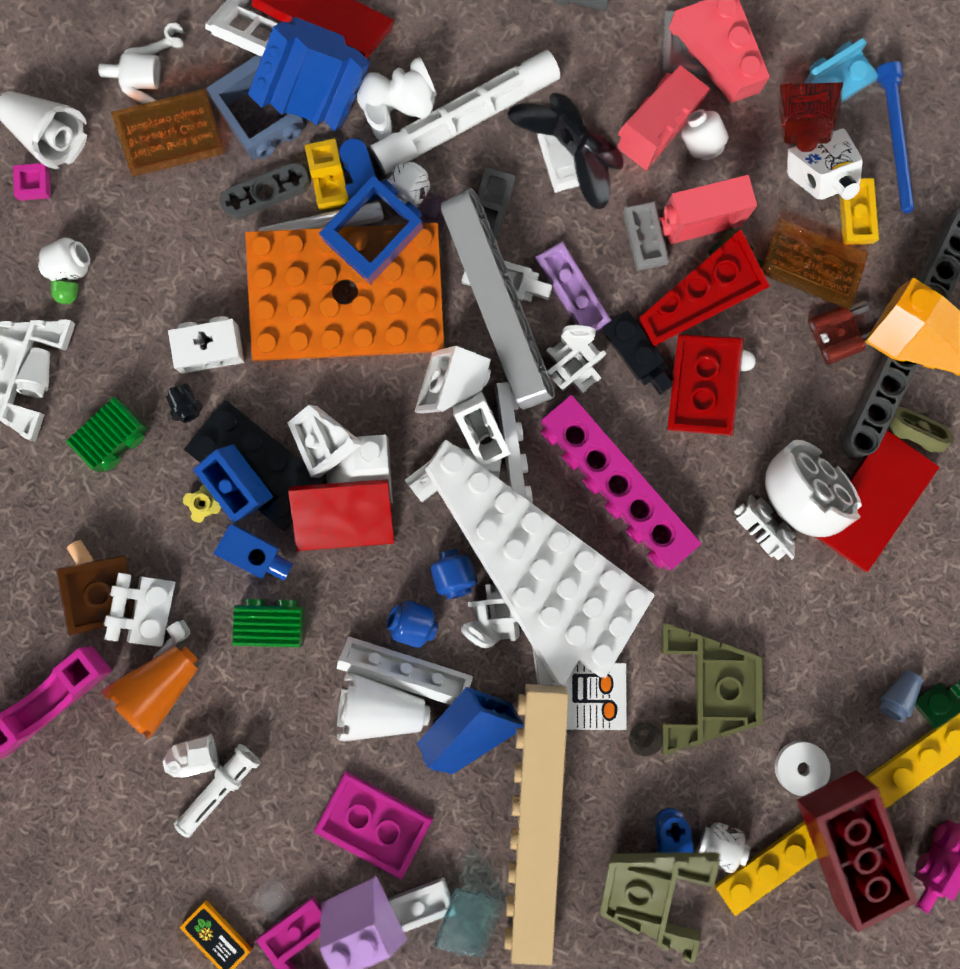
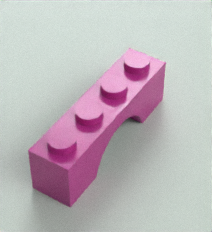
(59, 691)

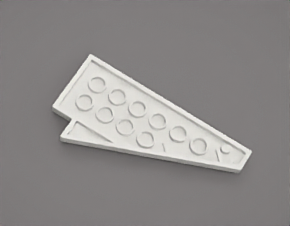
(555, 584)

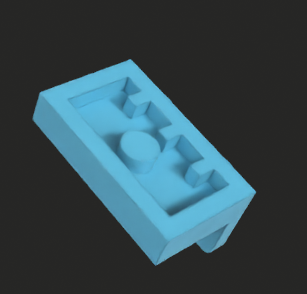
(846, 66)

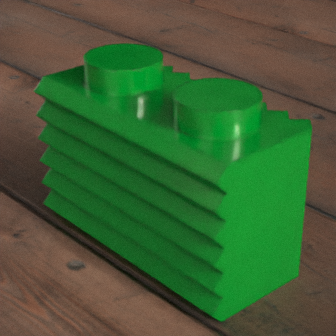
(108, 436)
(268, 625)

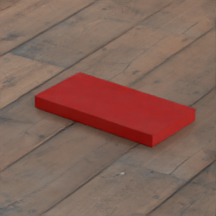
(358, 23)
(888, 489)

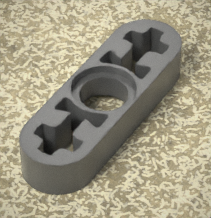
(253, 185)

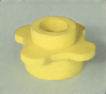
(199, 513)

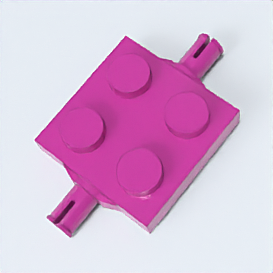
(940, 866)

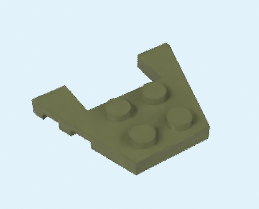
(725, 690)
(642, 890)

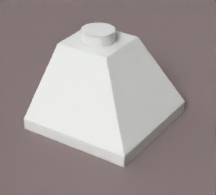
(451, 378)
(365, 464)

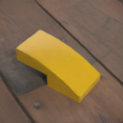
(327, 174)

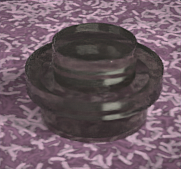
(645, 739)

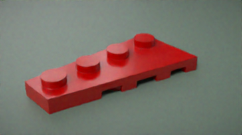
(711, 288)

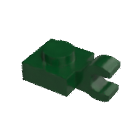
(939, 705)

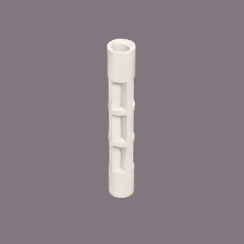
(466, 111)

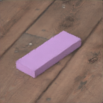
(572, 287)

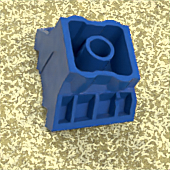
(309, 73)

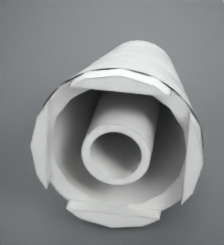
(44, 127)
(378, 710)

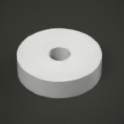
(817, 767)

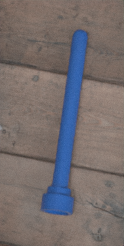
(890, 78)

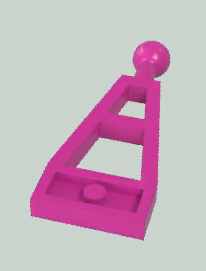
(291, 934)

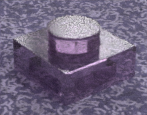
(431, 210)

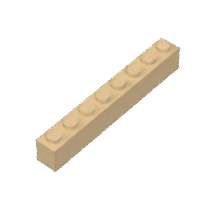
(537, 824)

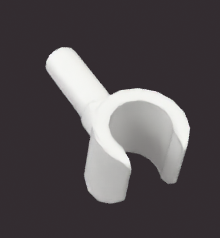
(178, 631)

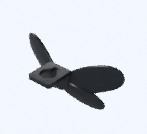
(588, 149)

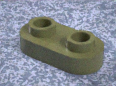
(921, 430)

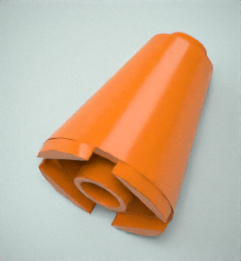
(152, 689)

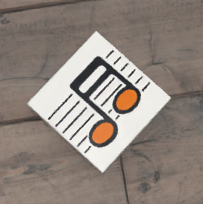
(597, 701)

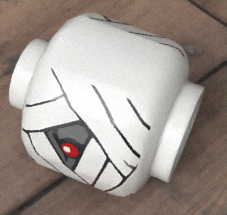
(410, 182)
(727, 842)

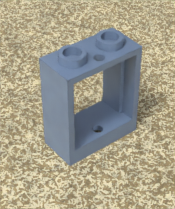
(235, 86)

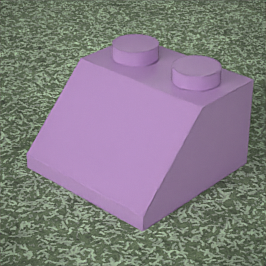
(359, 927)

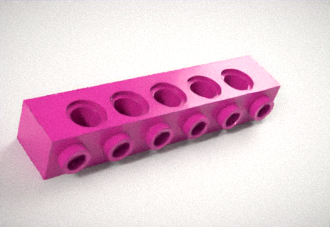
(679, 540)

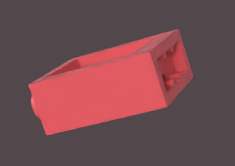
(708, 209)

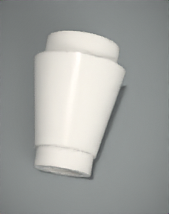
(34, 374)

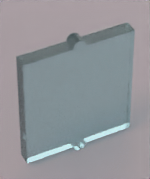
(469, 923)

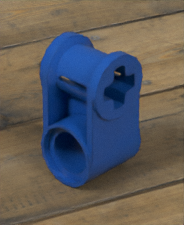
(677, 841)

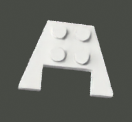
(15, 345)

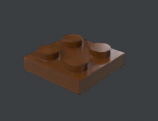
(87, 591)

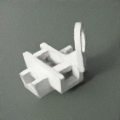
(575, 340)
(494, 629)

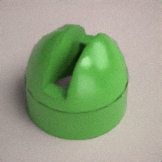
(64, 292)

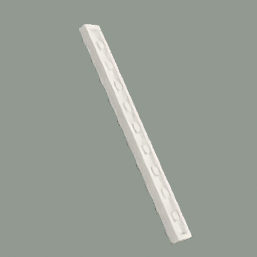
(517, 465)

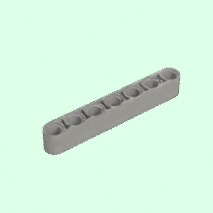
(497, 299)

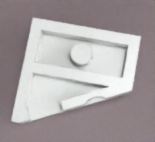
(321, 440)

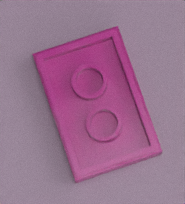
(373, 825)

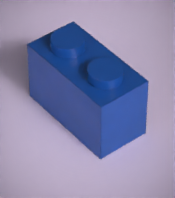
(233, 483)

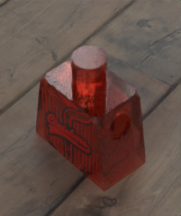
(809, 113)

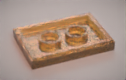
(168, 132)
(814, 264)

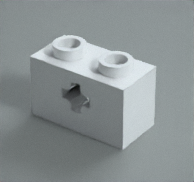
(222, 351)

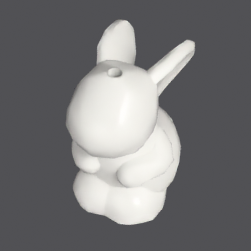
(406, 92)

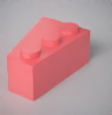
(724, 45)
(661, 116)

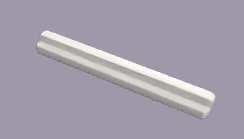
(366, 214)

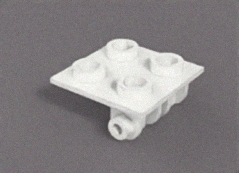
(781, 535)

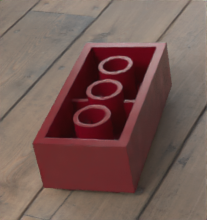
(857, 850)

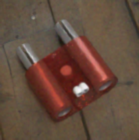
(838, 333)

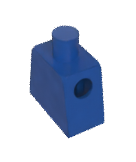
(237, 548)

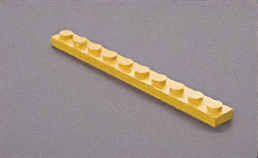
(796, 849)

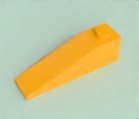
(919, 328)

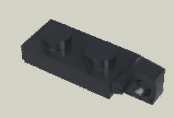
(637, 352)

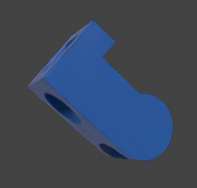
(358, 163)

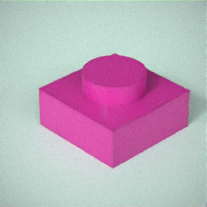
(31, 181)

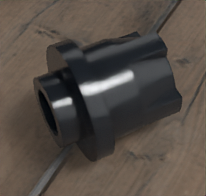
(183, 404)

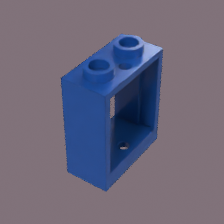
(349, 254)

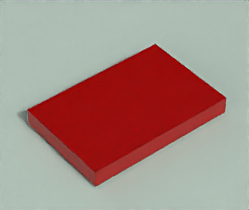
(705, 384)
(341, 515)

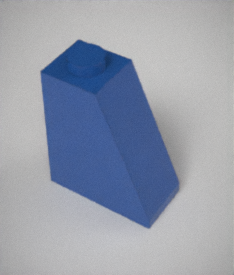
(468, 731)

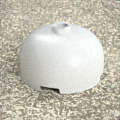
(800, 491)

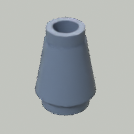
(901, 696)

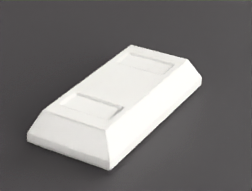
(558, 162)

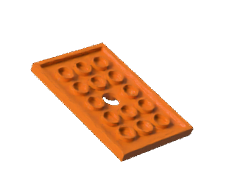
(294, 303)

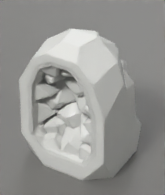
(191, 757)

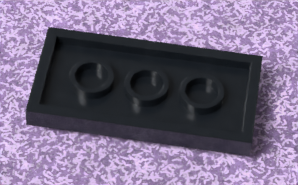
(265, 455)

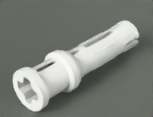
(226, 779)

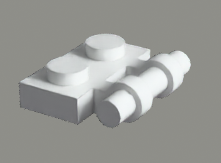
(149, 612)

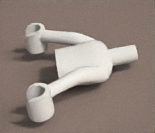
(139, 66)

